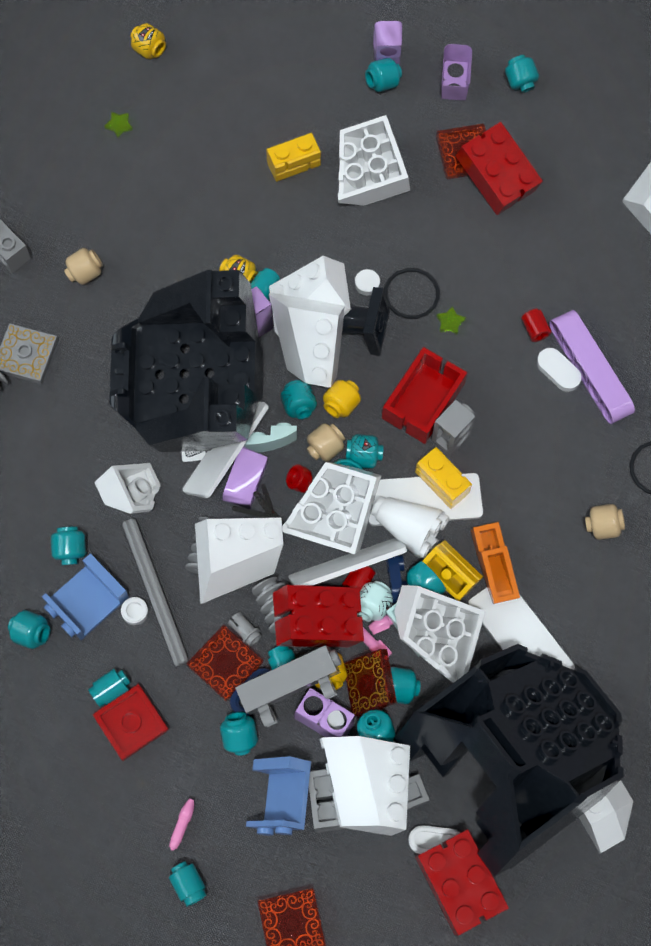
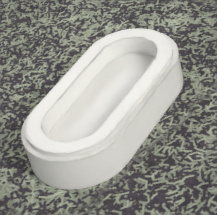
(558, 369)
(426, 837)

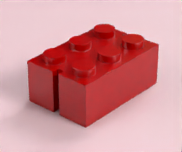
(498, 168)
(423, 395)
(318, 616)
(461, 883)

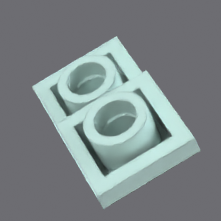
(280, 436)

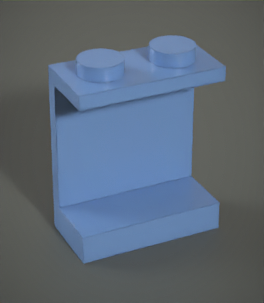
(86, 599)
(285, 795)

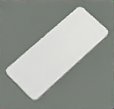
(217, 462)
(418, 492)
(348, 563)
(516, 623)

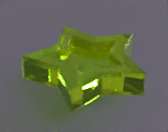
(118, 123)
(450, 321)

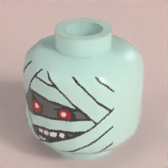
(375, 601)

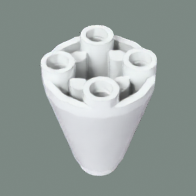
(411, 523)

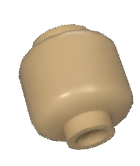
(83, 266)
(325, 442)
(605, 521)

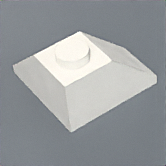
(129, 487)
(609, 818)

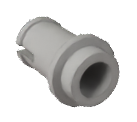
(244, 628)

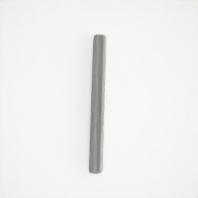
(155, 592)

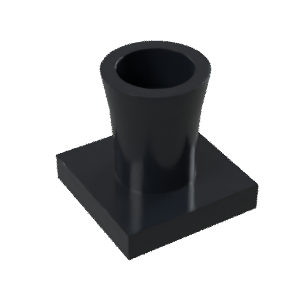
(369, 320)

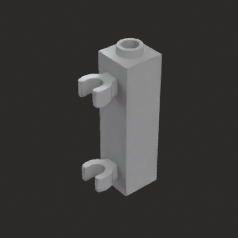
(288, 680)

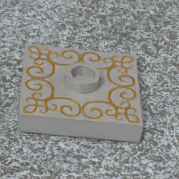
(26, 353)

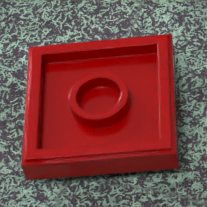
(130, 722)

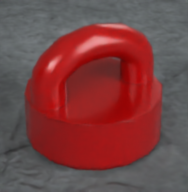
(299, 478)

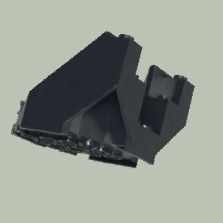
(219, 323)
(536, 774)

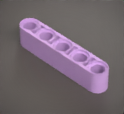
(594, 368)

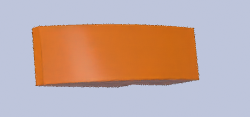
(495, 562)

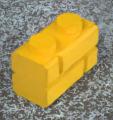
(293, 157)
(443, 477)
(453, 570)

